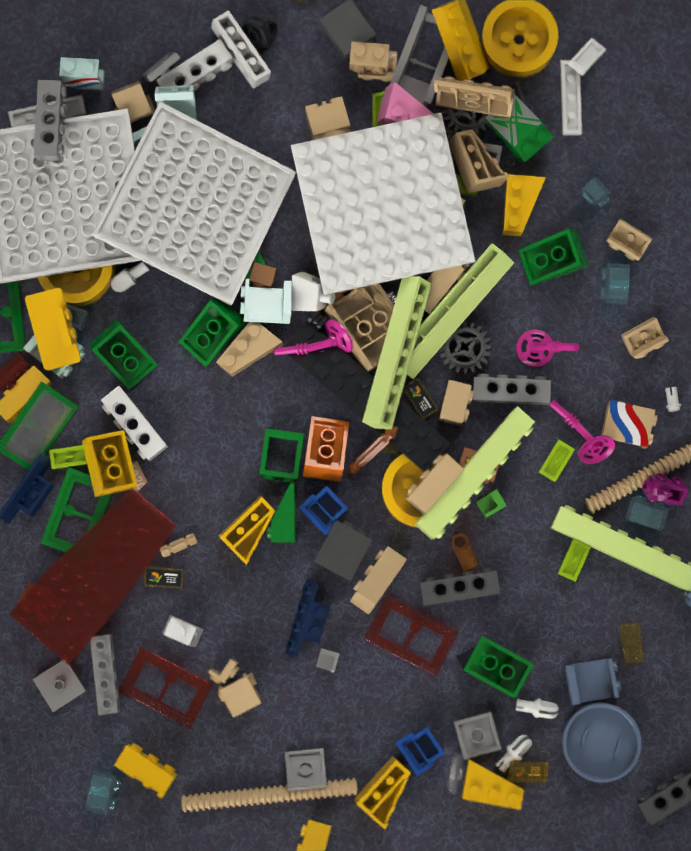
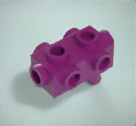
(665, 490)

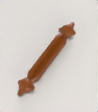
(372, 450)

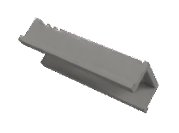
(419, 90)

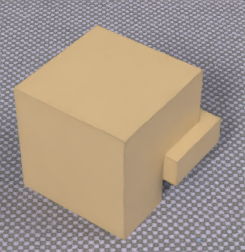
(133, 99)
(240, 695)

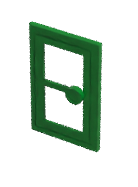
(14, 311)
(60, 506)

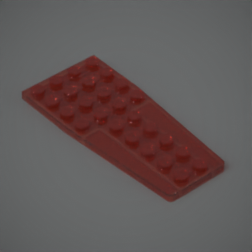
(93, 576)

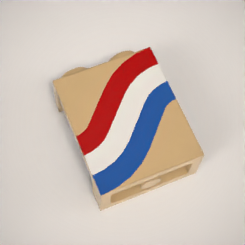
(629, 423)

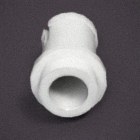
(672, 400)

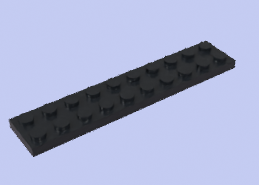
(353, 386)

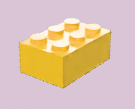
(109, 463)

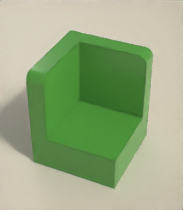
(491, 503)

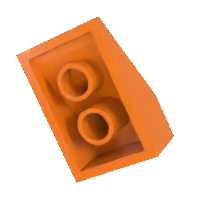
(326, 449)

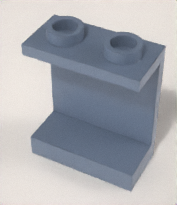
(592, 681)

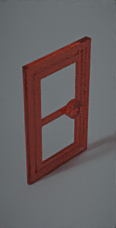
(419, 619)
(173, 672)

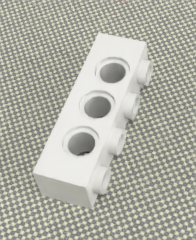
(241, 49)
(199, 61)
(119, 397)

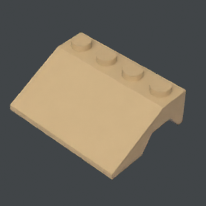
(474, 96)
(366, 318)

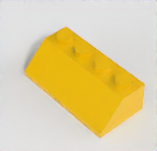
(461, 39)

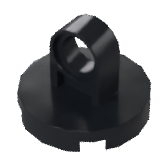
(258, 33)

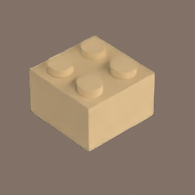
(455, 403)

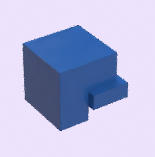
(324, 509)
(420, 749)

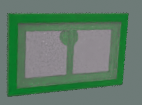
(37, 426)

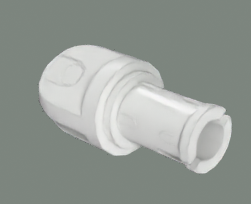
(127, 277)
(538, 708)
(514, 752)

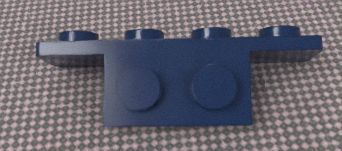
(30, 492)
(309, 619)

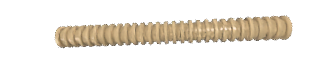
(635, 481)
(265, 795)

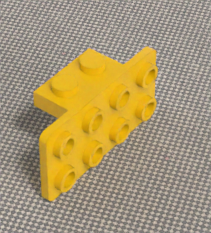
(53, 328)

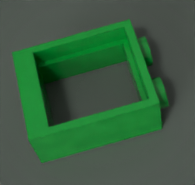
(282, 435)

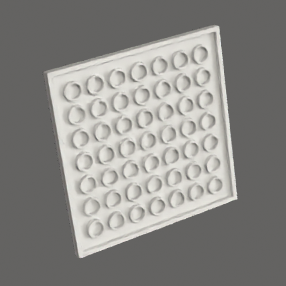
(194, 203)
(382, 203)
(56, 205)

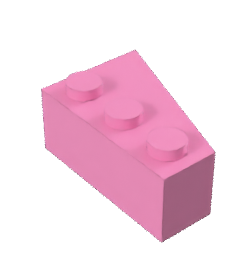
(399, 106)

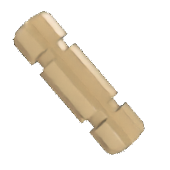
(178, 545)

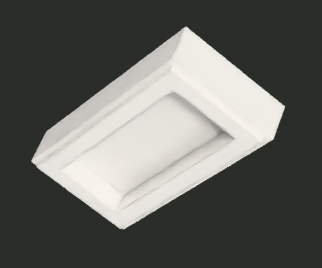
(587, 56)

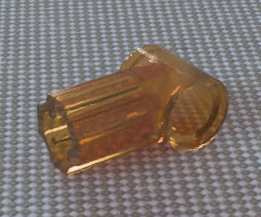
(465, 553)

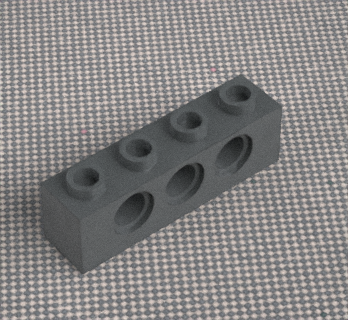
(490, 587)
(647, 801)

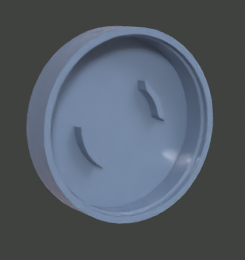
(601, 742)

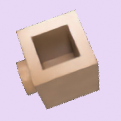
(262, 276)

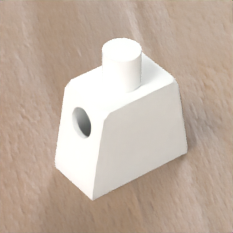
(308, 293)
(182, 631)

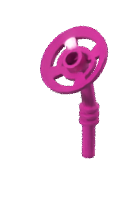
(335, 338)
(539, 348)
(592, 442)

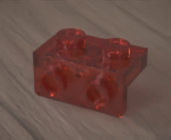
(12, 372)

